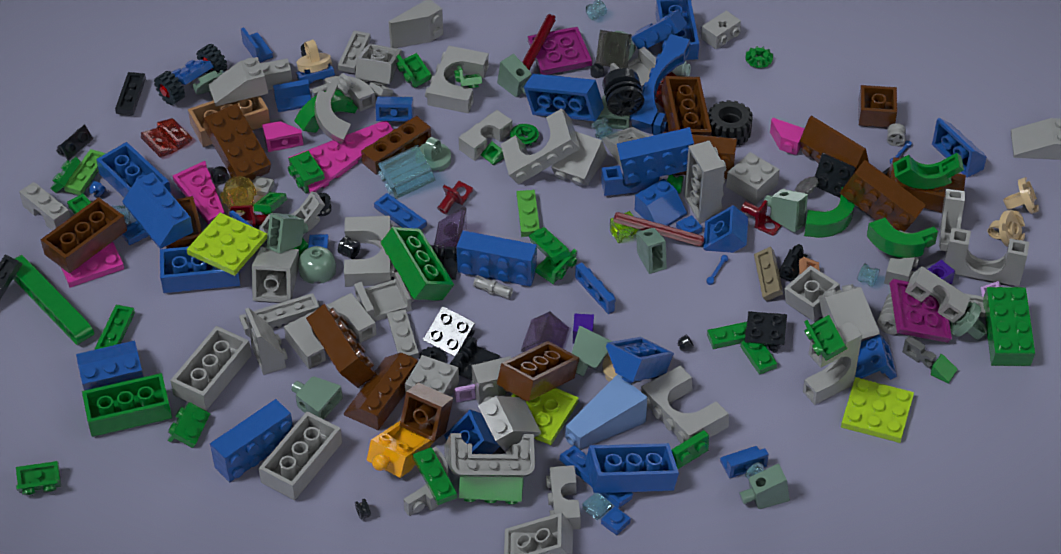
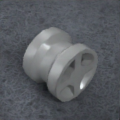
(345, 84)
(896, 134)

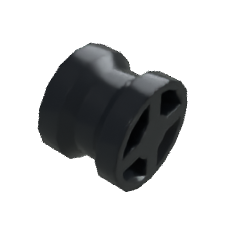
(327, 201)
(349, 247)

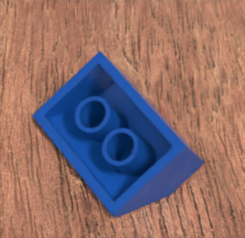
(950, 141)
(109, 365)

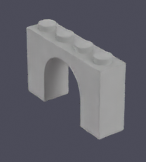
(450, 96)
(560, 145)
(374, 269)
(1005, 270)
(306, 345)
(840, 372)
(672, 386)

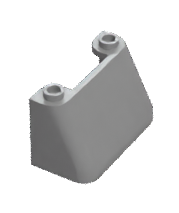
(517, 461)

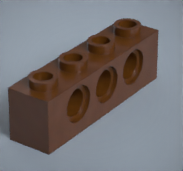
(406, 136)

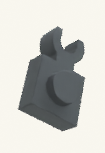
(916, 351)

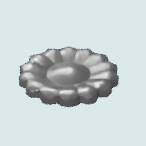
(807, 185)

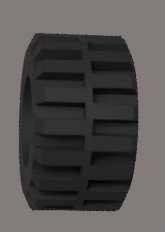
(731, 121)

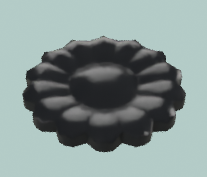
(434, 353)

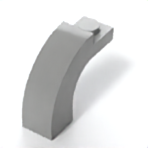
(361, 93)
(328, 122)
(307, 211)
(951, 215)
(419, 499)

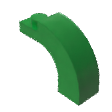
(306, 117)
(927, 175)
(830, 222)
(899, 243)

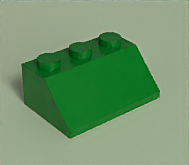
(492, 489)

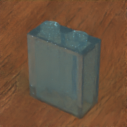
(406, 172)

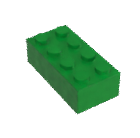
(417, 263)
(1008, 326)
(126, 404)

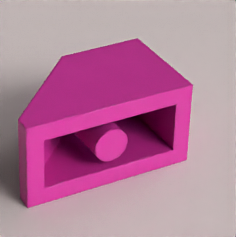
(786, 135)
(281, 136)

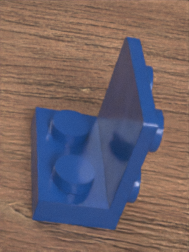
(875, 356)

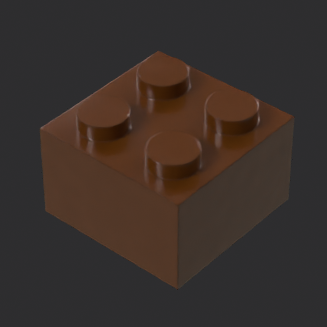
(877, 106)
(426, 411)

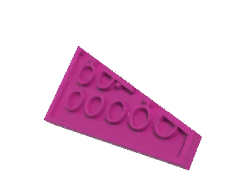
(338, 158)

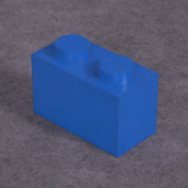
(394, 108)

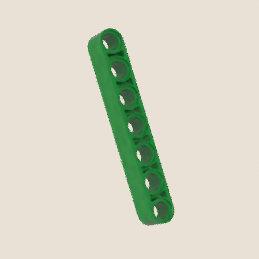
(52, 302)

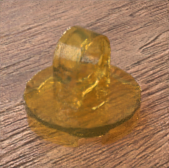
(238, 192)

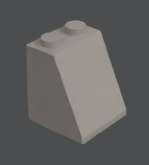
(582, 164)
(274, 275)
(848, 306)
(508, 420)

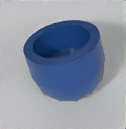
(97, 188)

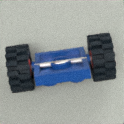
(169, 83)

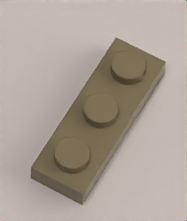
(768, 274)

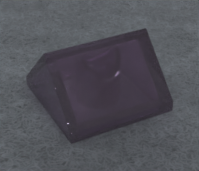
(451, 228)
(544, 329)

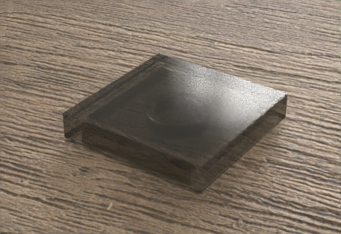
(613, 48)

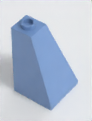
(609, 413)

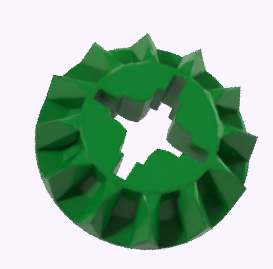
(759, 62)
(526, 129)

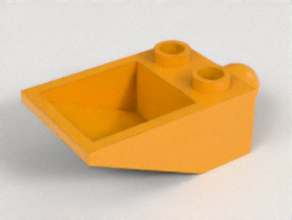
(395, 450)

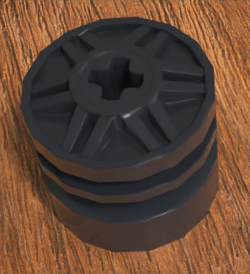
(623, 92)

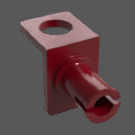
(453, 196)
(760, 217)
(254, 220)

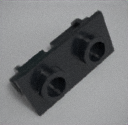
(75, 142)
(790, 267)

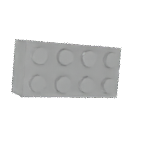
(704, 181)
(211, 368)
(300, 455)

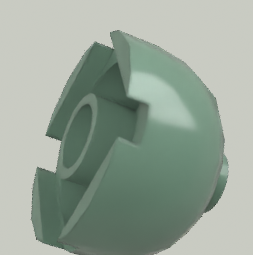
(317, 265)

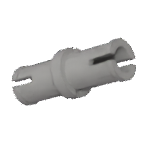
(493, 287)

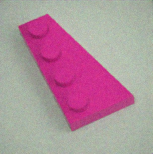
(198, 183)

